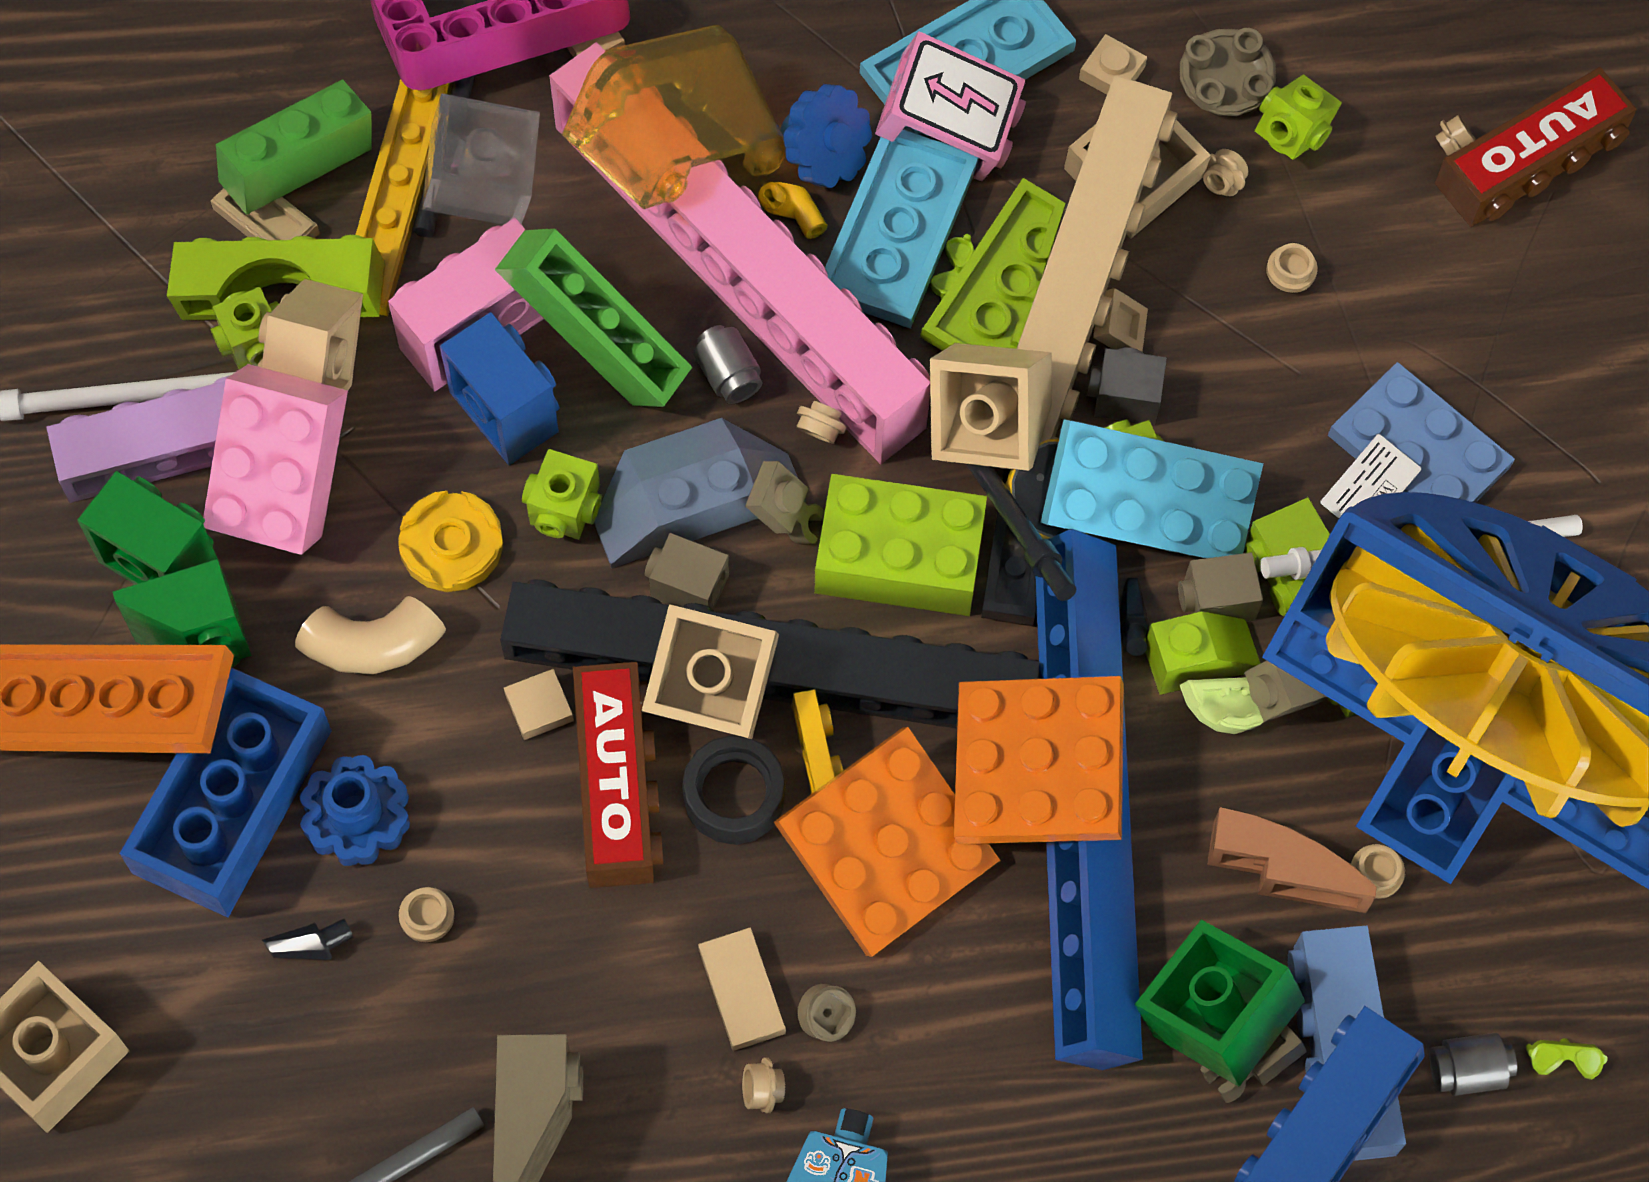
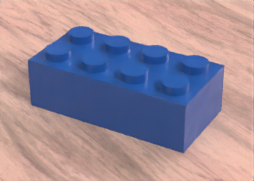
(225, 805)

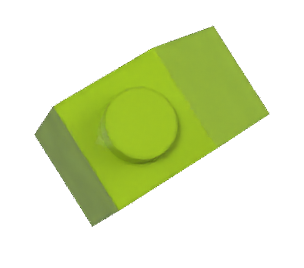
(1199, 649)

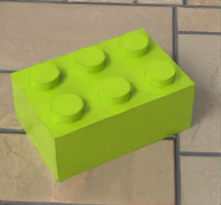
(900, 544)

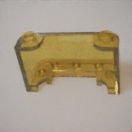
(670, 107)

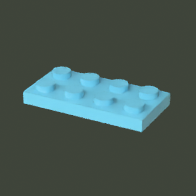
(1005, 33)
(900, 224)
(1150, 492)

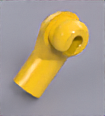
(794, 203)

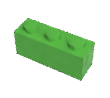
(294, 146)

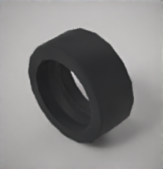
(723, 751)

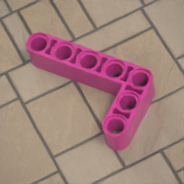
(487, 34)

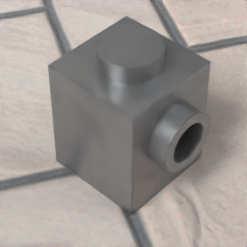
(1128, 385)

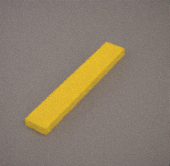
(399, 180)

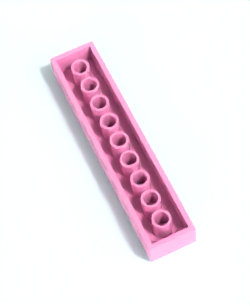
(781, 295)

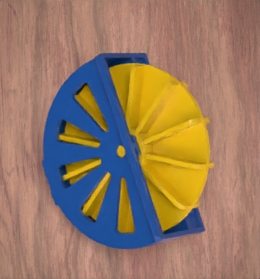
(1495, 663)

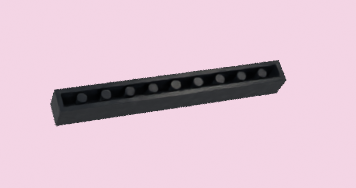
(845, 667)

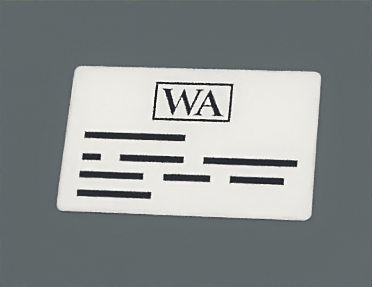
(1375, 472)

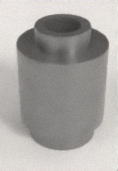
(728, 364)
(1472, 1064)

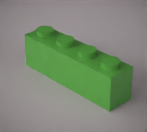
(593, 317)

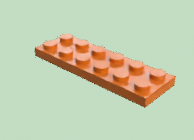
(112, 697)

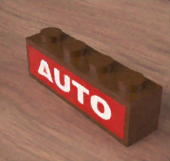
(1536, 147)
(613, 776)

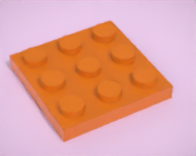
(1039, 760)
(884, 842)

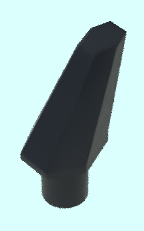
(1133, 618)
(309, 941)

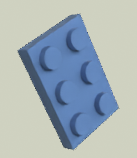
(1450, 450)

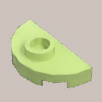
(1222, 704)

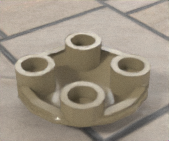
(1227, 71)

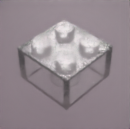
(480, 160)

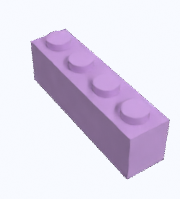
(137, 439)

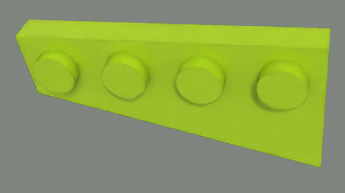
(1002, 276)

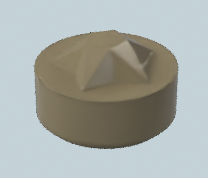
(826, 1012)

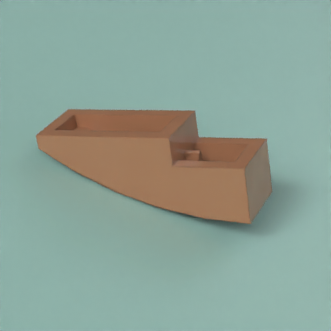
(1288, 862)

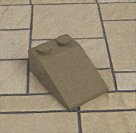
(532, 1102)

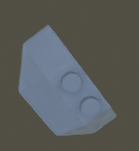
(683, 487)

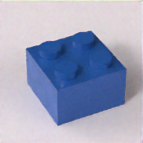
(501, 387)

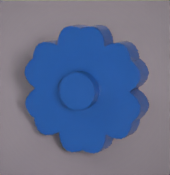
(827, 135)
(355, 810)

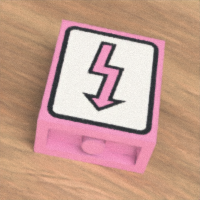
(954, 101)

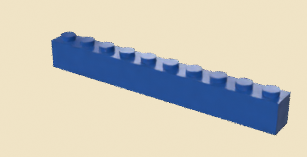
(1090, 880)

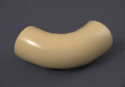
(370, 645)

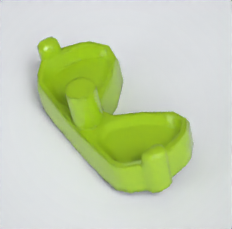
(958, 253)
(1549, 1055)

